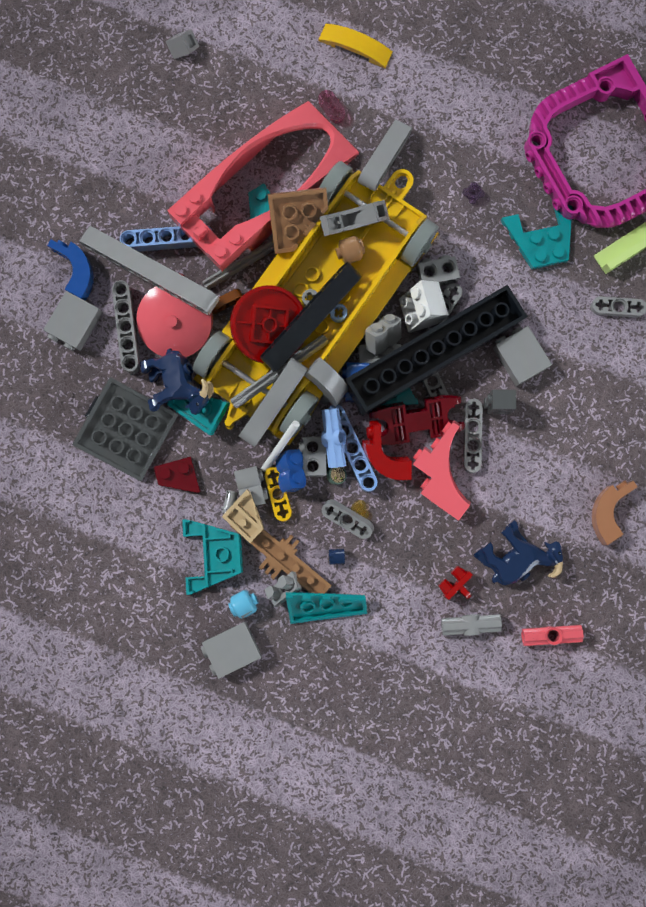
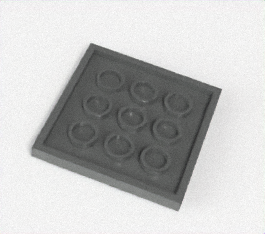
(124, 429)

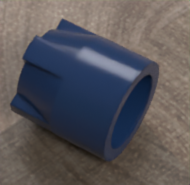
(336, 556)

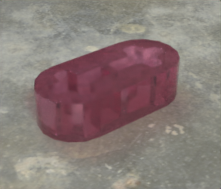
(328, 109)

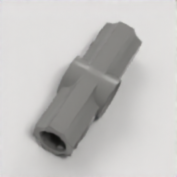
(471, 624)

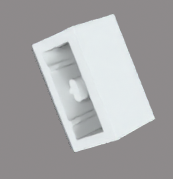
(423, 306)

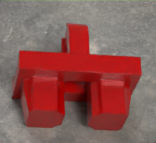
(462, 577)

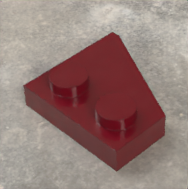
(178, 475)

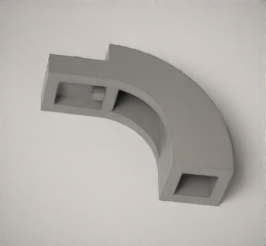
(354, 218)
(327, 381)

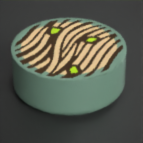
(336, 475)

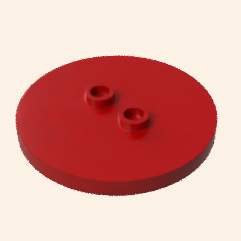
(261, 318)

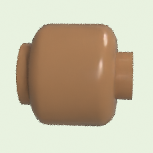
(350, 249)

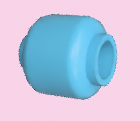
(243, 604)

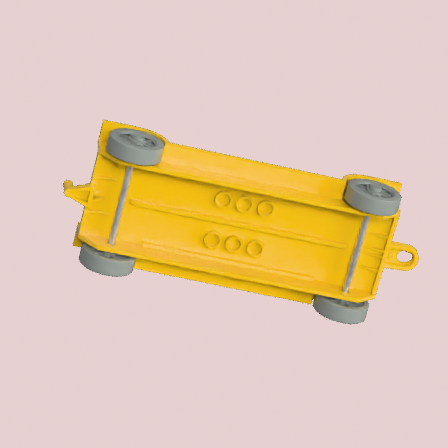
(390, 254)

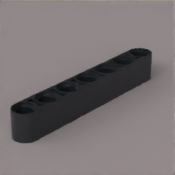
(310, 317)

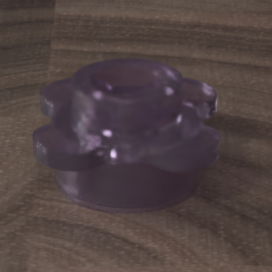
(474, 187)

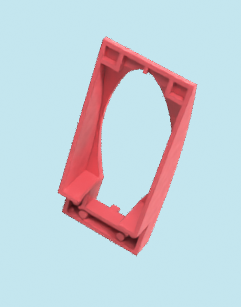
(256, 230)

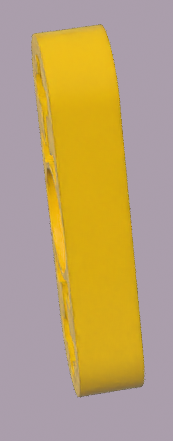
(277, 509)

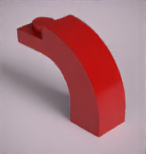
(392, 467)

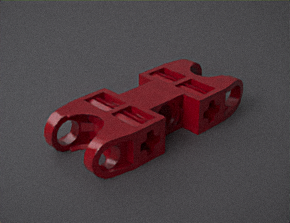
(430, 417)

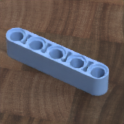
(158, 235)
(352, 458)

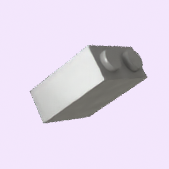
(72, 321)
(521, 355)
(231, 650)

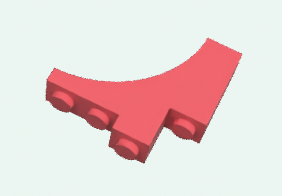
(436, 463)

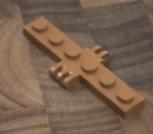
(281, 557)

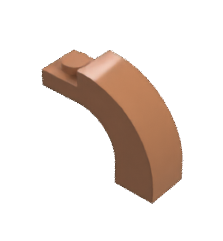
(603, 511)

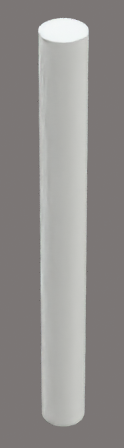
(280, 446)

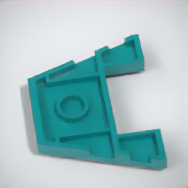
(541, 246)
(221, 555)

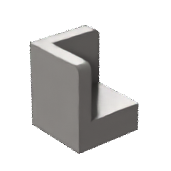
(182, 44)

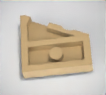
(245, 517)

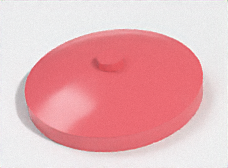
(172, 324)

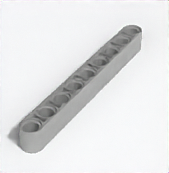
(150, 270)

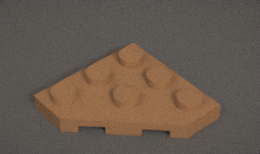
(295, 215)

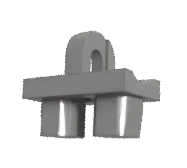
(287, 582)

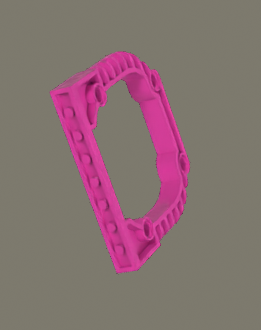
(619, 80)

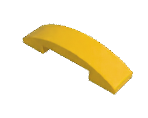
(357, 43)

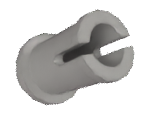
(231, 497)

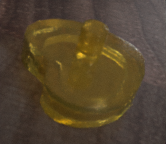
(360, 508)

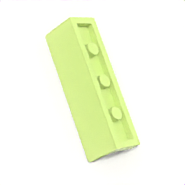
(622, 249)

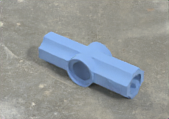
(333, 438)

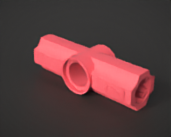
(564, 634)

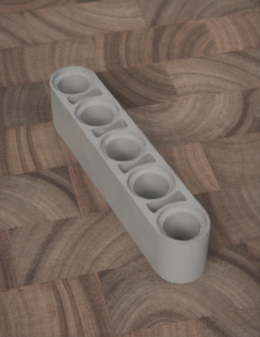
(384, 155)
(122, 319)
(273, 402)

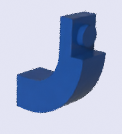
(82, 276)

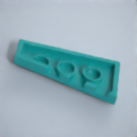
(321, 606)

